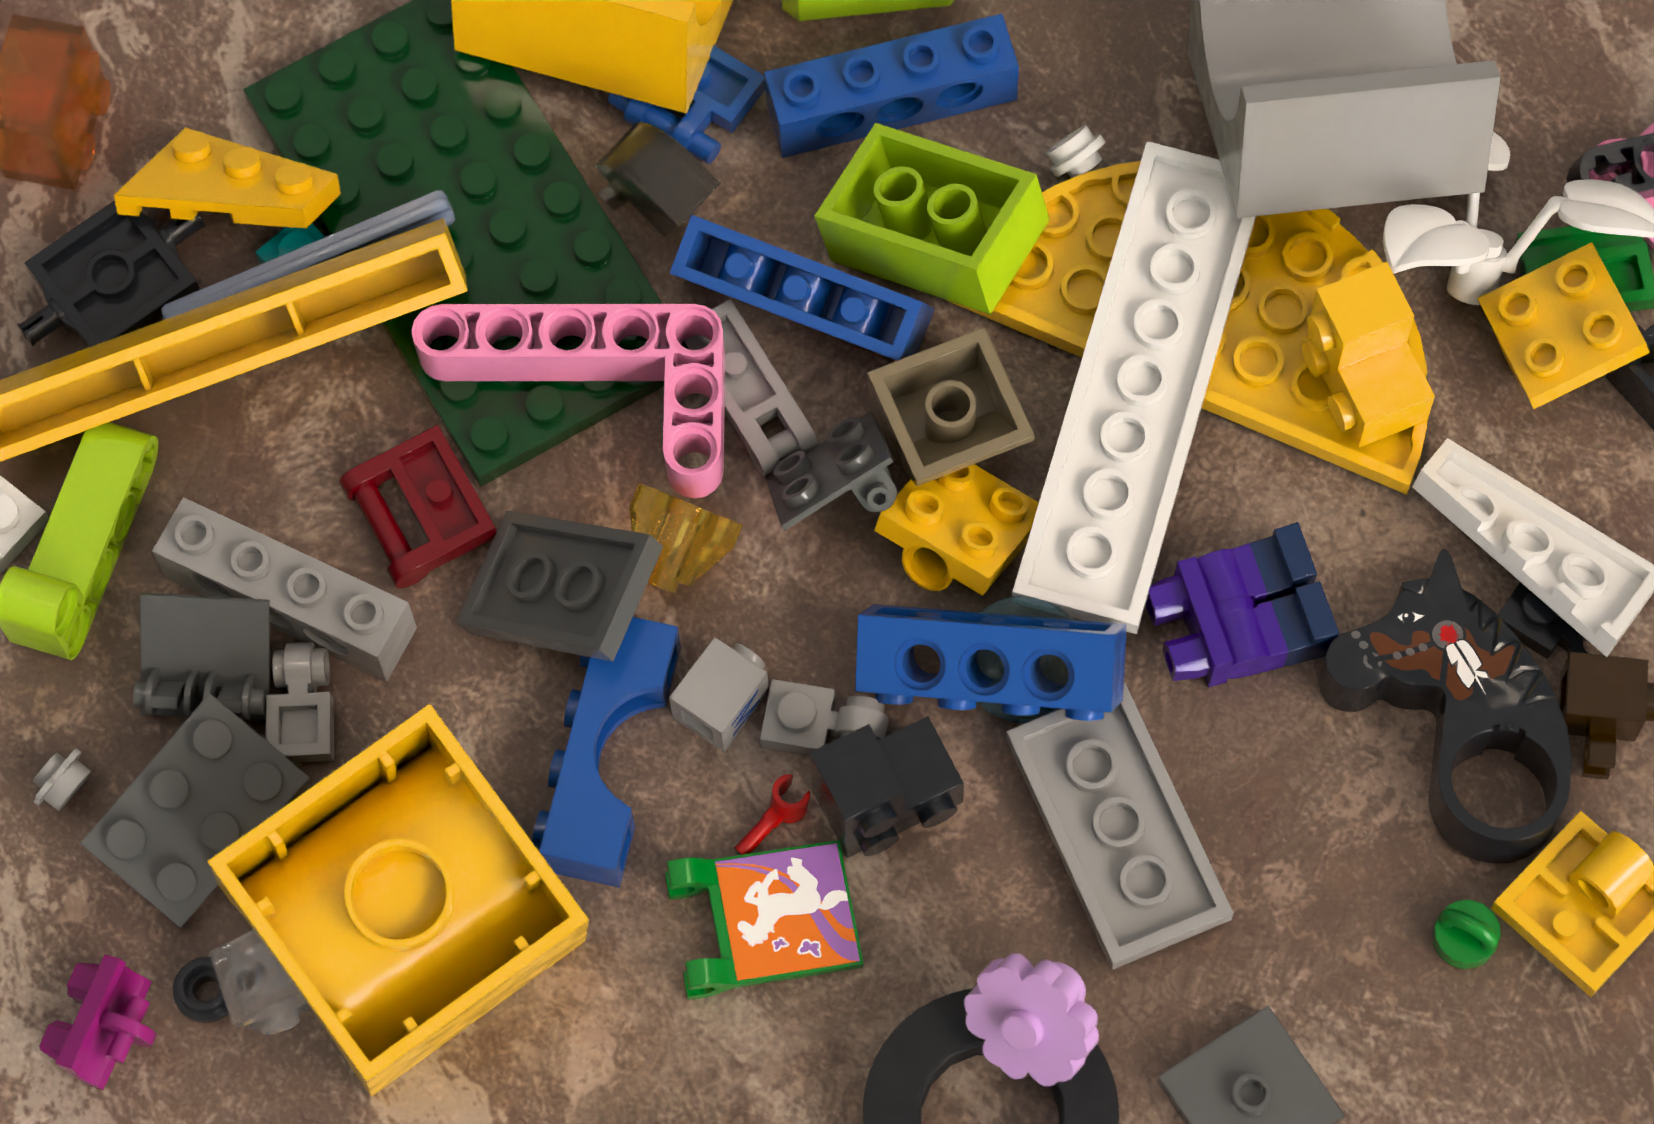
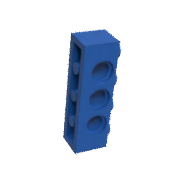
(892, 85)
(801, 290)
(1089, 649)

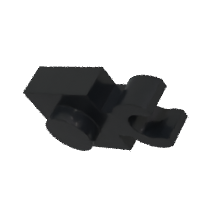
(1538, 624)

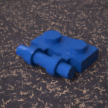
(722, 97)

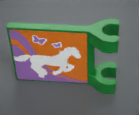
(771, 916)

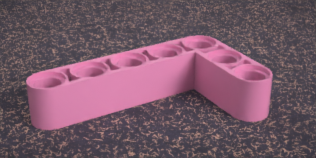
(596, 360)

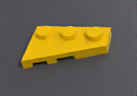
(226, 177)

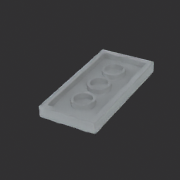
(1119, 830)

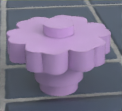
(1032, 1018)

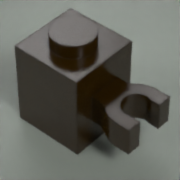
(1605, 703)

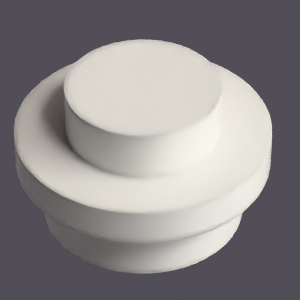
(1076, 153)

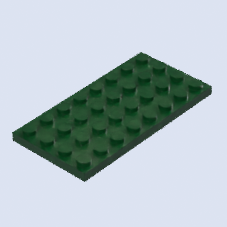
(416, 117)

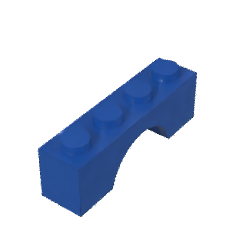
(587, 826)

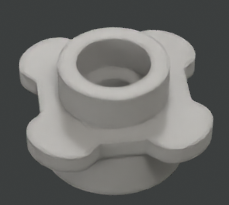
(60, 779)

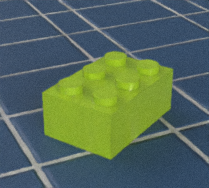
(932, 218)

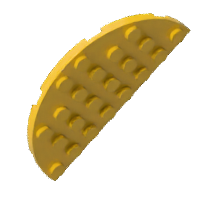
(1260, 358)

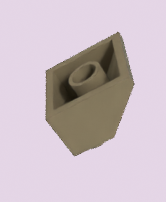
(947, 407)

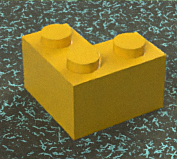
(1363, 353)

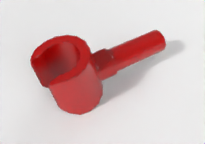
(778, 812)

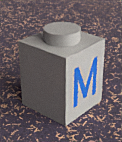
(720, 693)

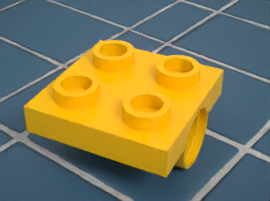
(1563, 325)
(958, 528)
(1583, 902)

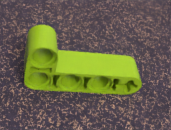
(62, 589)

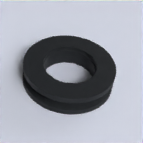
(936, 1039)

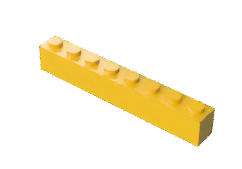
(228, 337)

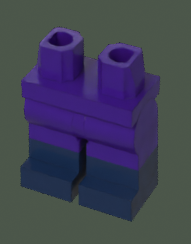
(1244, 610)

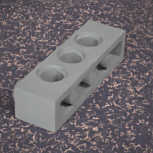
(304, 594)

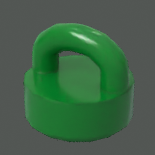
(1466, 934)

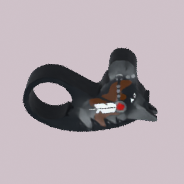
(1485, 689)

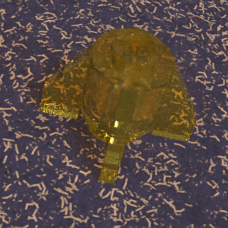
(689, 535)

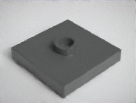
(1250, 1079)

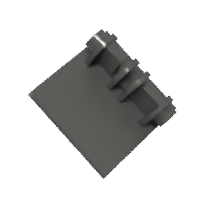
(849, 459)
(203, 648)

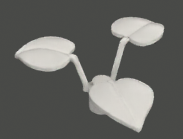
(1432, 236)

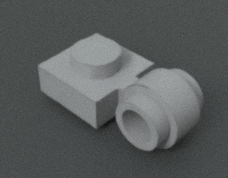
(804, 717)
(303, 719)

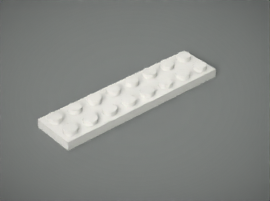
(1137, 392)

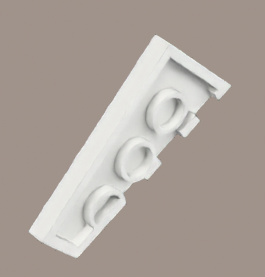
(1551, 552)

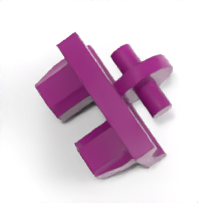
(105, 1022)

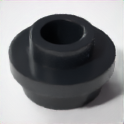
(185, 989)

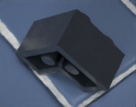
(884, 785)

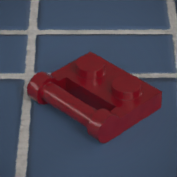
(437, 496)

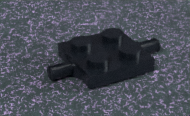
(110, 276)

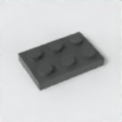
(560, 585)
(191, 804)

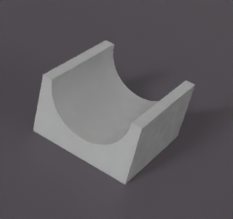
(1340, 102)

